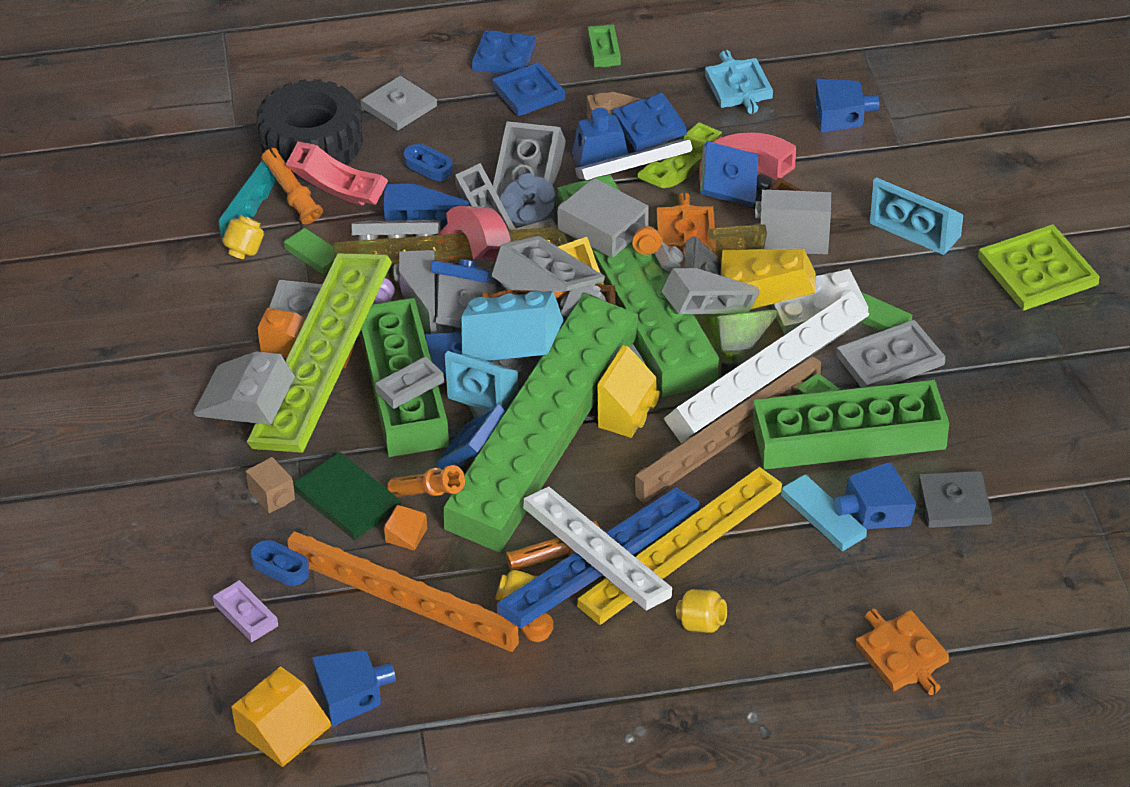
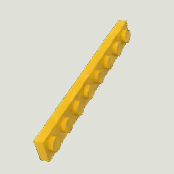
(687, 540)

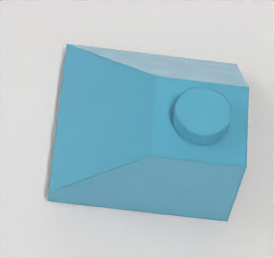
(479, 382)

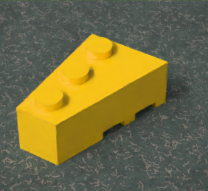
(776, 273)

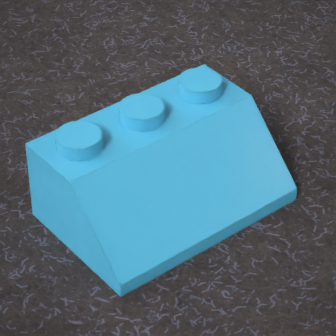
(914, 217)
(510, 326)

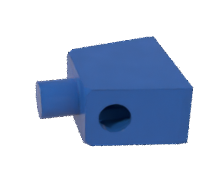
(842, 104)
(598, 139)
(877, 499)
(350, 683)

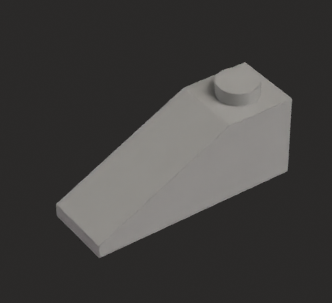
(477, 189)
(418, 282)
(707, 293)

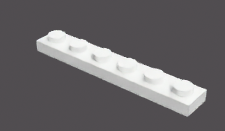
(598, 548)

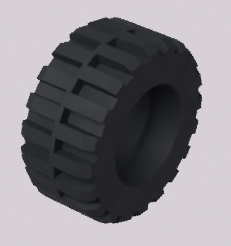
(313, 115)

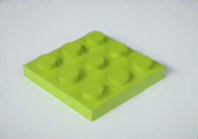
(1038, 267)

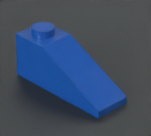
(418, 203)

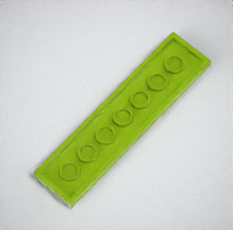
(323, 349)

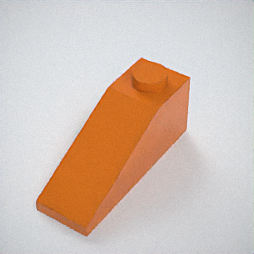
(280, 330)

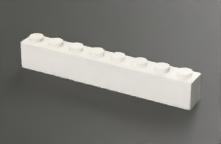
(766, 367)

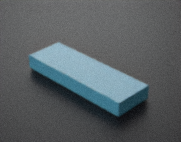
(820, 512)

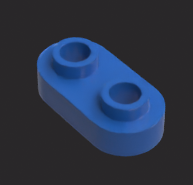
(428, 162)
(285, 564)

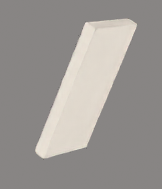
(633, 159)

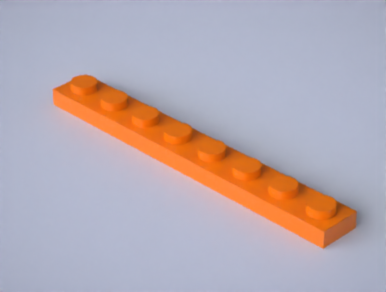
(406, 592)

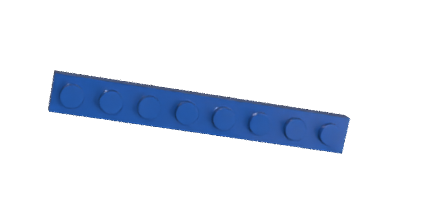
(575, 572)

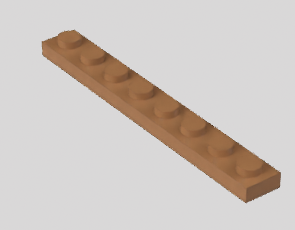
(716, 435)

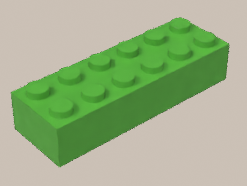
(391, 341)
(850, 424)

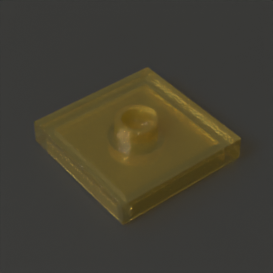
(736, 238)

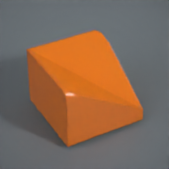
(405, 527)

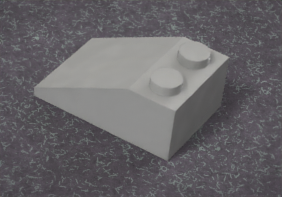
(528, 150)
(541, 267)
(247, 389)

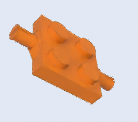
(684, 221)
(902, 651)

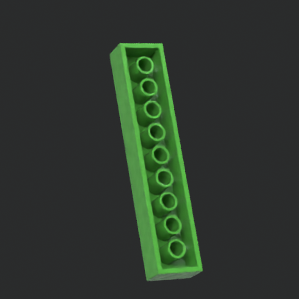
(667, 341)
(539, 424)

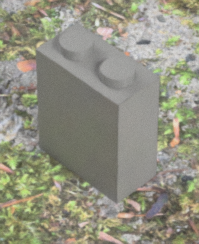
(603, 216)
(795, 220)

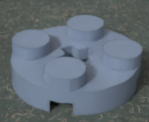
(529, 188)

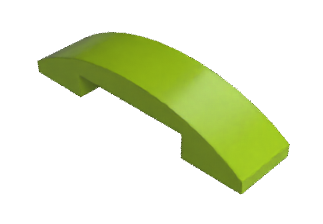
(679, 167)

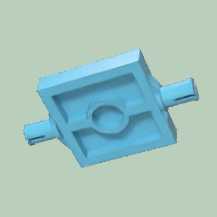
(738, 82)

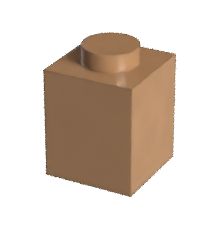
(270, 485)

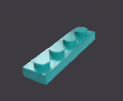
(249, 197)

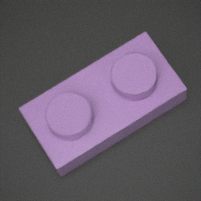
(245, 611)

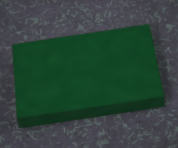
(347, 495)

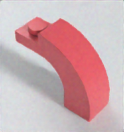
(775, 154)
(335, 177)
(482, 227)

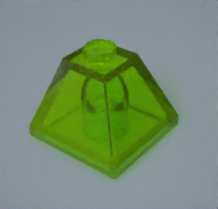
(740, 331)

